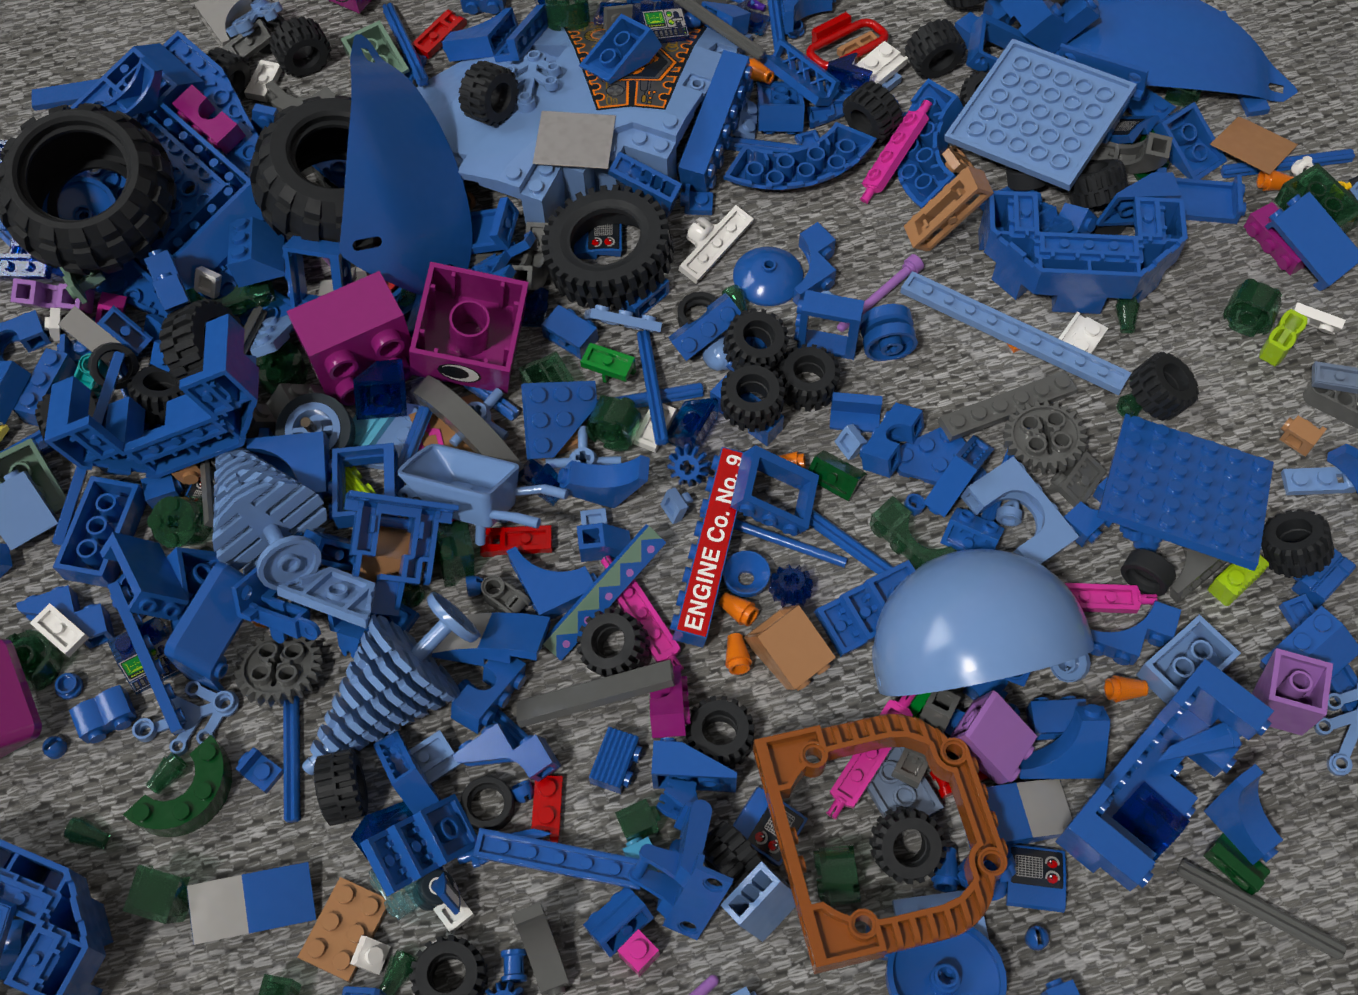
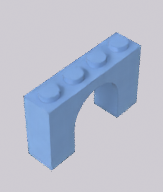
(1013, 482)

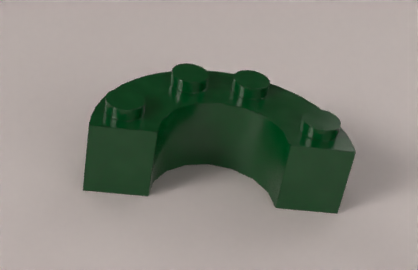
(197, 804)

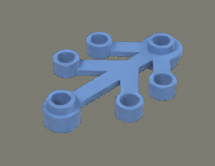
(260, 8)
(533, 62)
(193, 716)
(1352, 733)

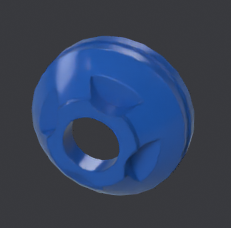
(750, 563)

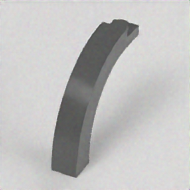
(461, 419)

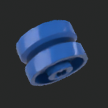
(888, 332)

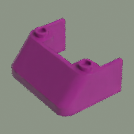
(18, 711)

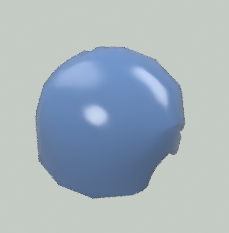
(714, 355)

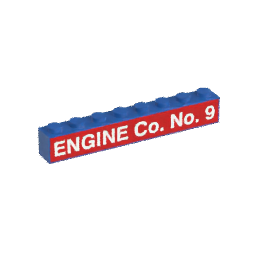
(709, 553)

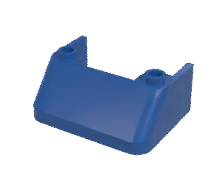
(207, 629)

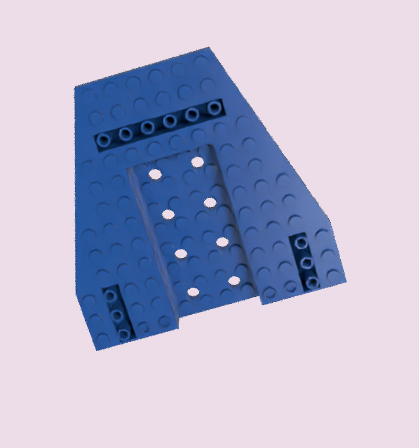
(221, 181)

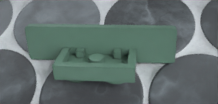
(80, 284)

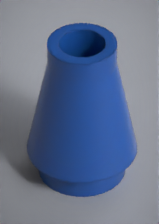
(946, 878)

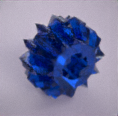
(791, 586)

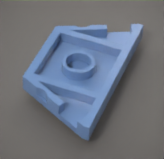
(334, 594)

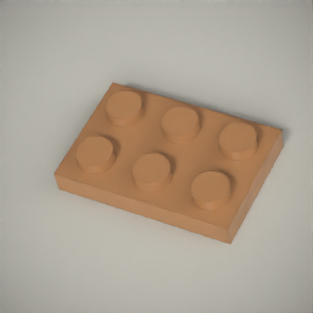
(345, 917)

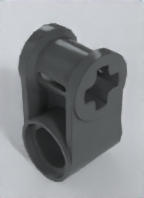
(507, 599)

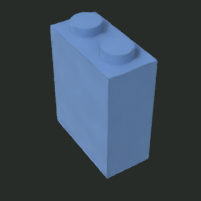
(23, 510)
(760, 902)

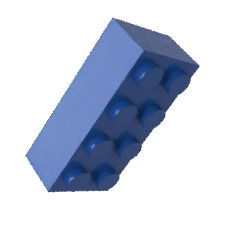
(103, 509)

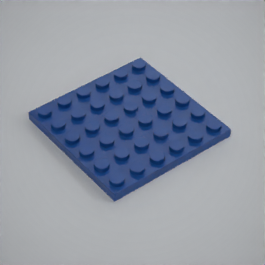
(1188, 491)

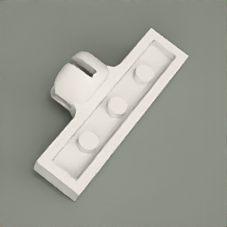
(712, 242)

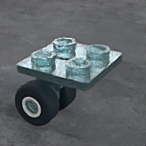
(411, 896)

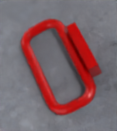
(839, 28)

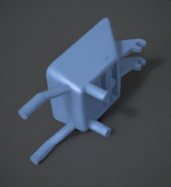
(477, 483)

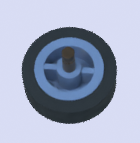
(316, 414)

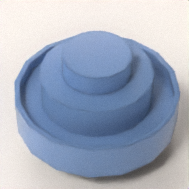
(1072, 670)

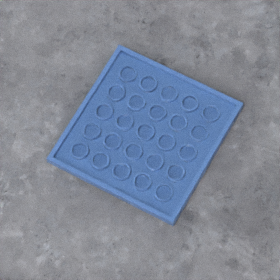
(1040, 113)

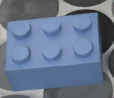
(1182, 656)

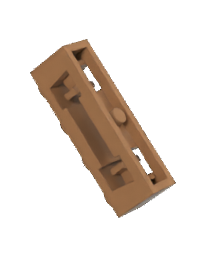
(948, 208)

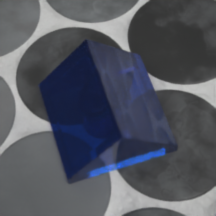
(693, 422)
(1151, 819)

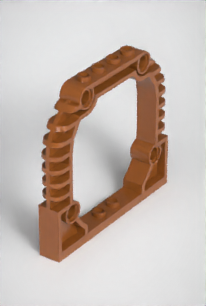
(832, 934)

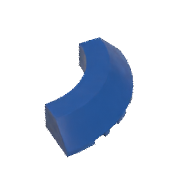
(801, 166)
(923, 167)

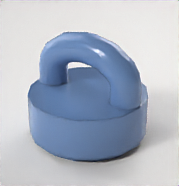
(1009, 514)

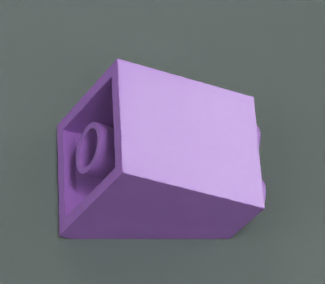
(1295, 690)
(995, 737)

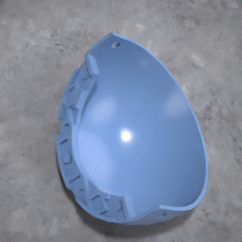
(974, 623)

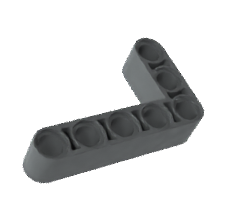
(1334, 403)

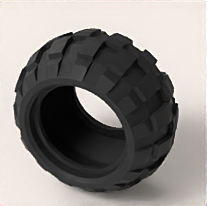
(287, 147)
(58, 149)

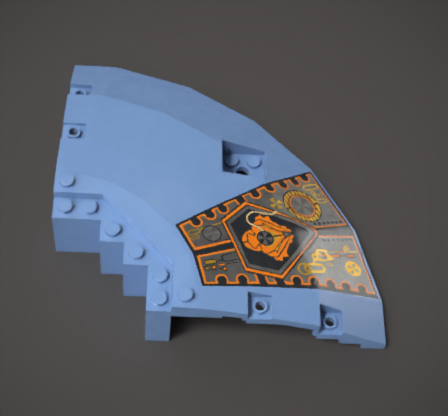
(649, 107)

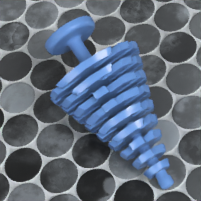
(258, 516)
(390, 682)

